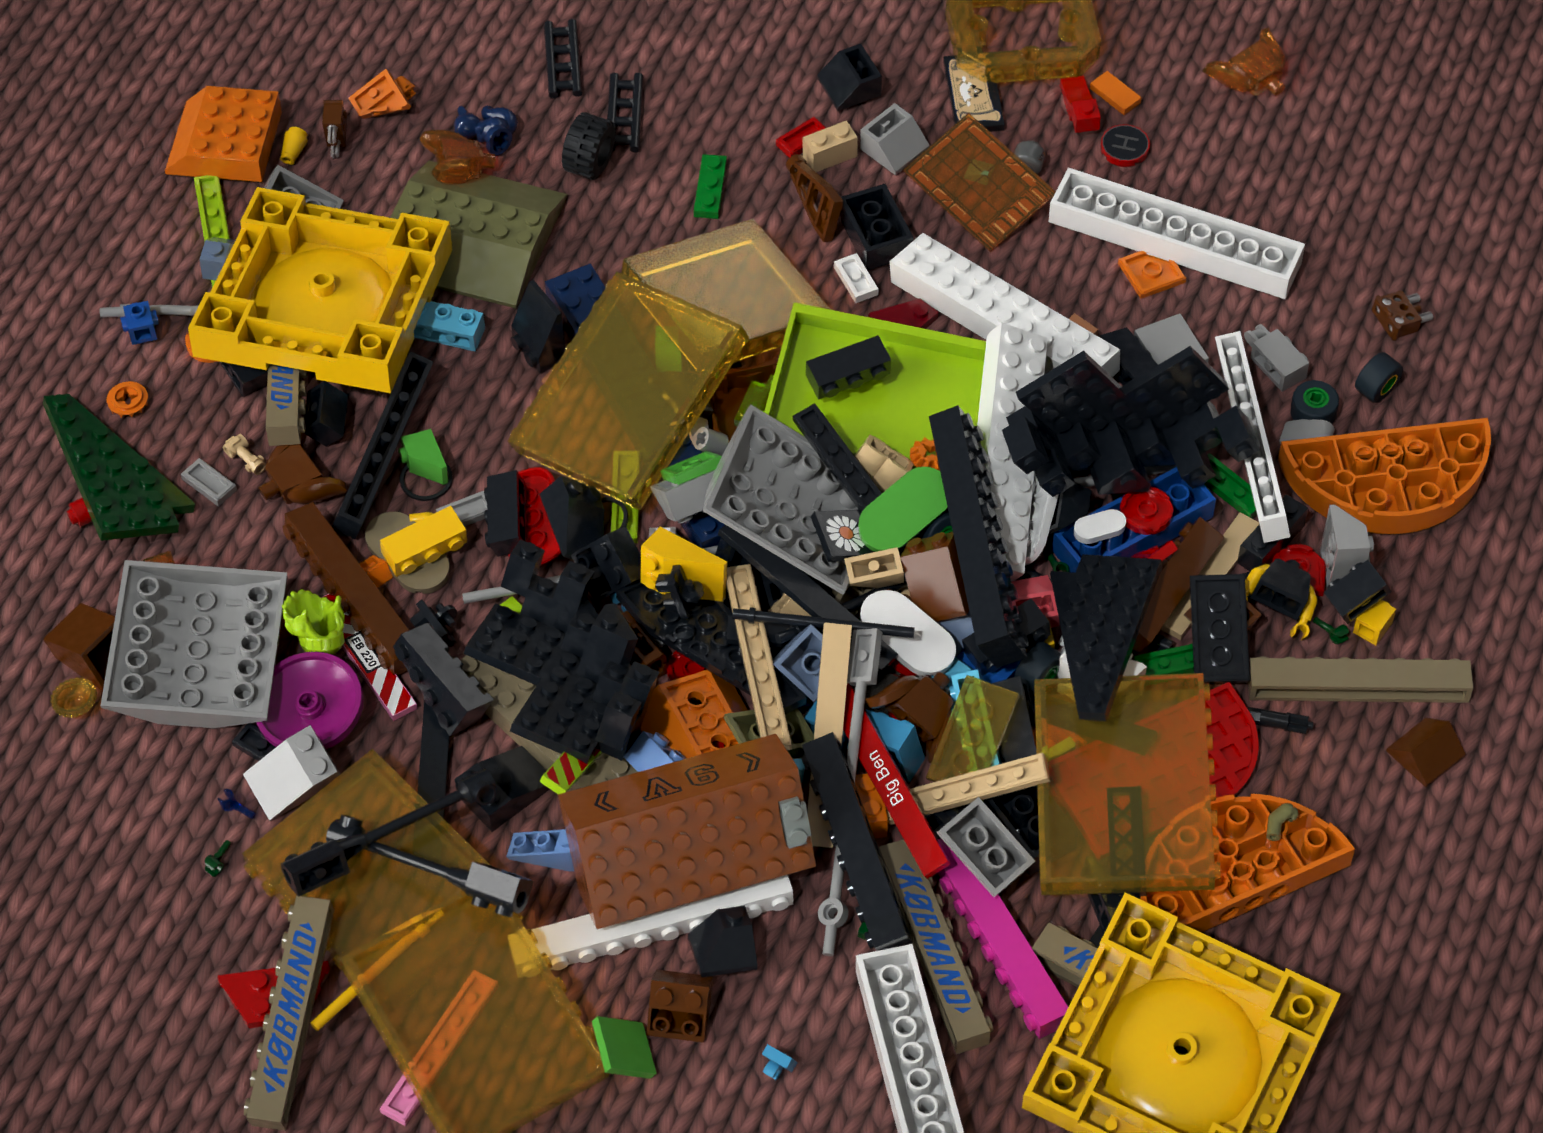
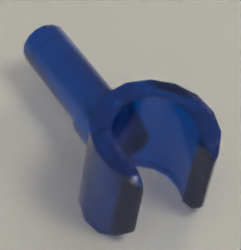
(232, 804)

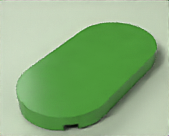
(903, 510)

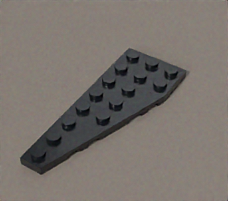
(699, 637)

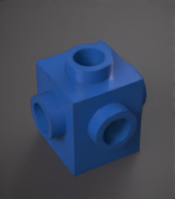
(140, 322)

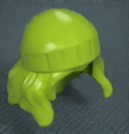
(315, 621)

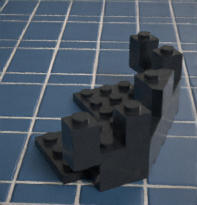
(1090, 422)
(576, 659)

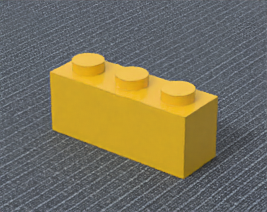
(423, 541)

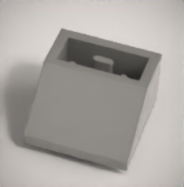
(893, 139)

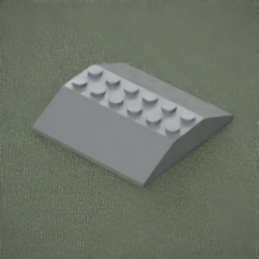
(770, 489)
(194, 644)

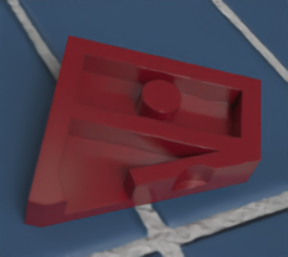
(911, 313)

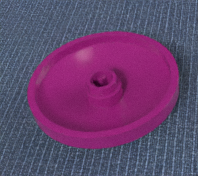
(314, 692)

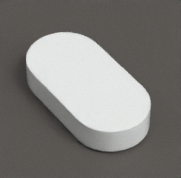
(1099, 526)

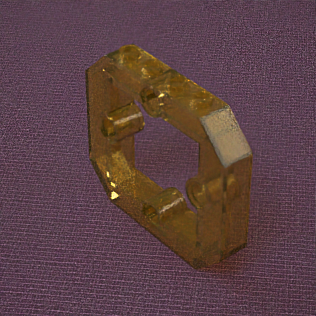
(970, 31)

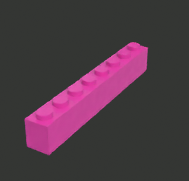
(1005, 947)

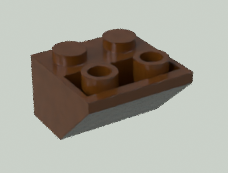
(679, 1005)

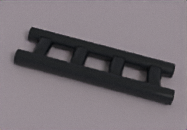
(572, 66)
(634, 103)

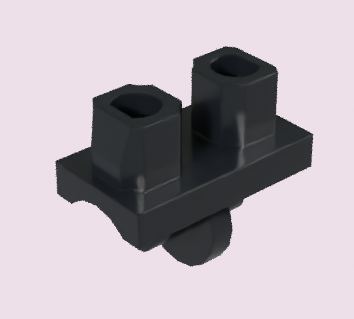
(682, 591)
(438, 620)

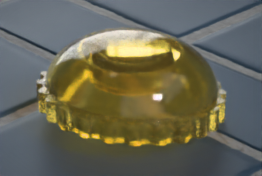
(73, 697)

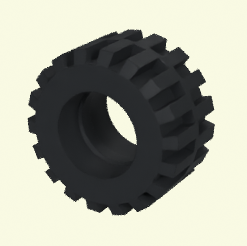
(588, 146)

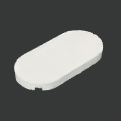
(1041, 516)
(932, 646)

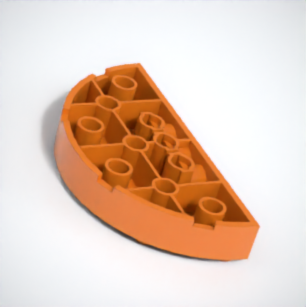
(1391, 476)
(1255, 867)

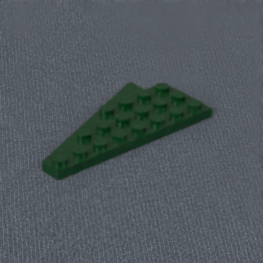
(116, 483)

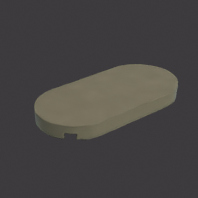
(426, 577)

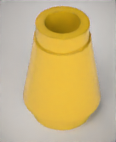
(293, 144)

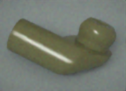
(1277, 818)

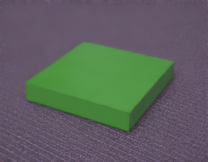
(691, 468)
(624, 1047)

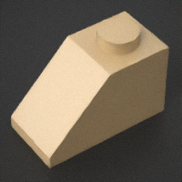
(875, 569)

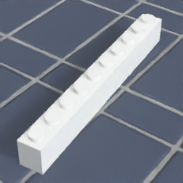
(1260, 465)
(580, 941)

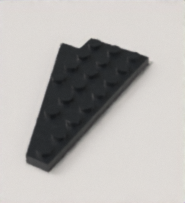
(1100, 622)

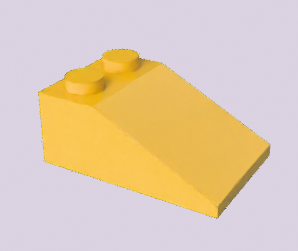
(667, 549)

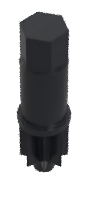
(1280, 720)

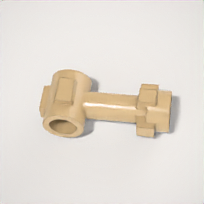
(237, 446)

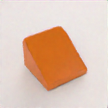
(377, 570)

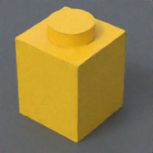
(1375, 622)

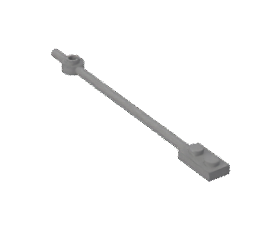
(861, 672)

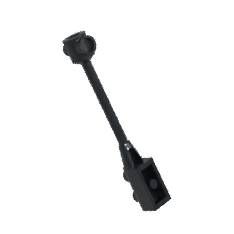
(329, 859)
(482, 882)

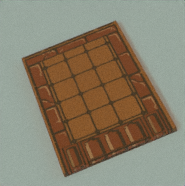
(979, 182)

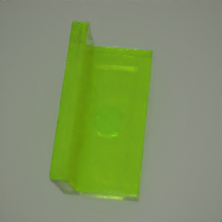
(757, 396)

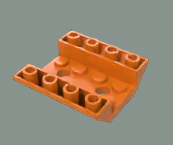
(691, 726)

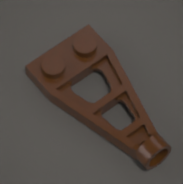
(826, 216)

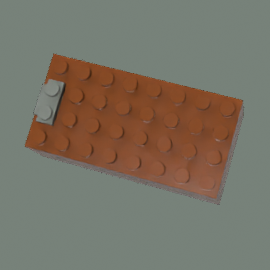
(687, 830)

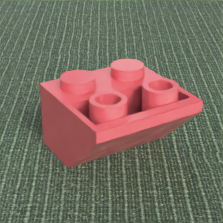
(1042, 593)

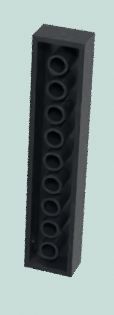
(978, 537)

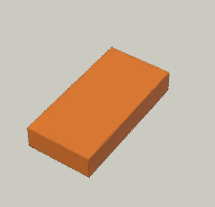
(1115, 93)

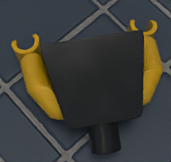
(1284, 589)

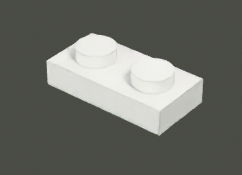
(856, 278)

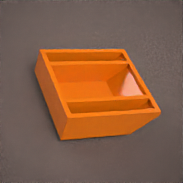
(226, 134)

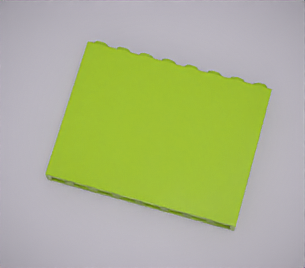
(925, 377)

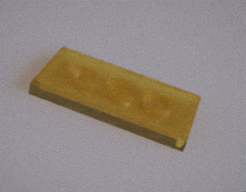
(973, 729)

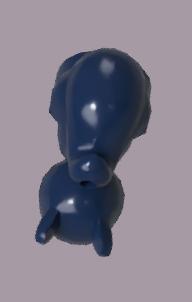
(494, 129)

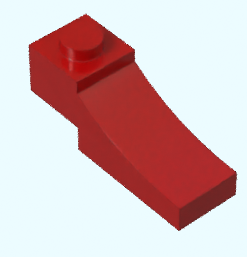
(1080, 105)

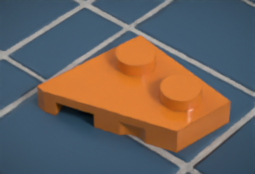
(379, 97)

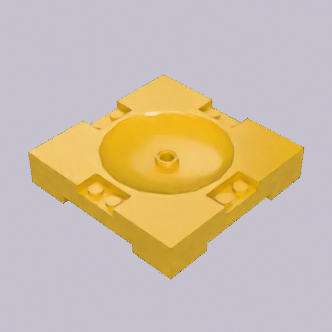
(321, 290)
(1167, 988)

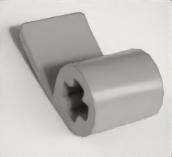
(1306, 429)
(708, 439)

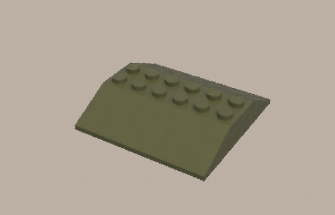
(494, 230)

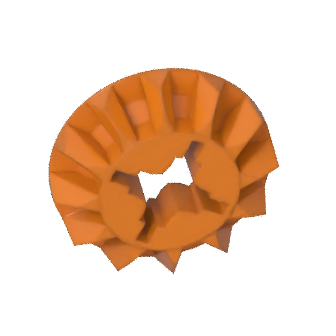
(135, 391)
(919, 451)

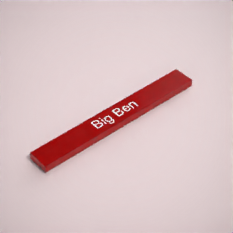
(896, 794)

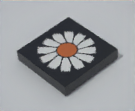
(839, 534)

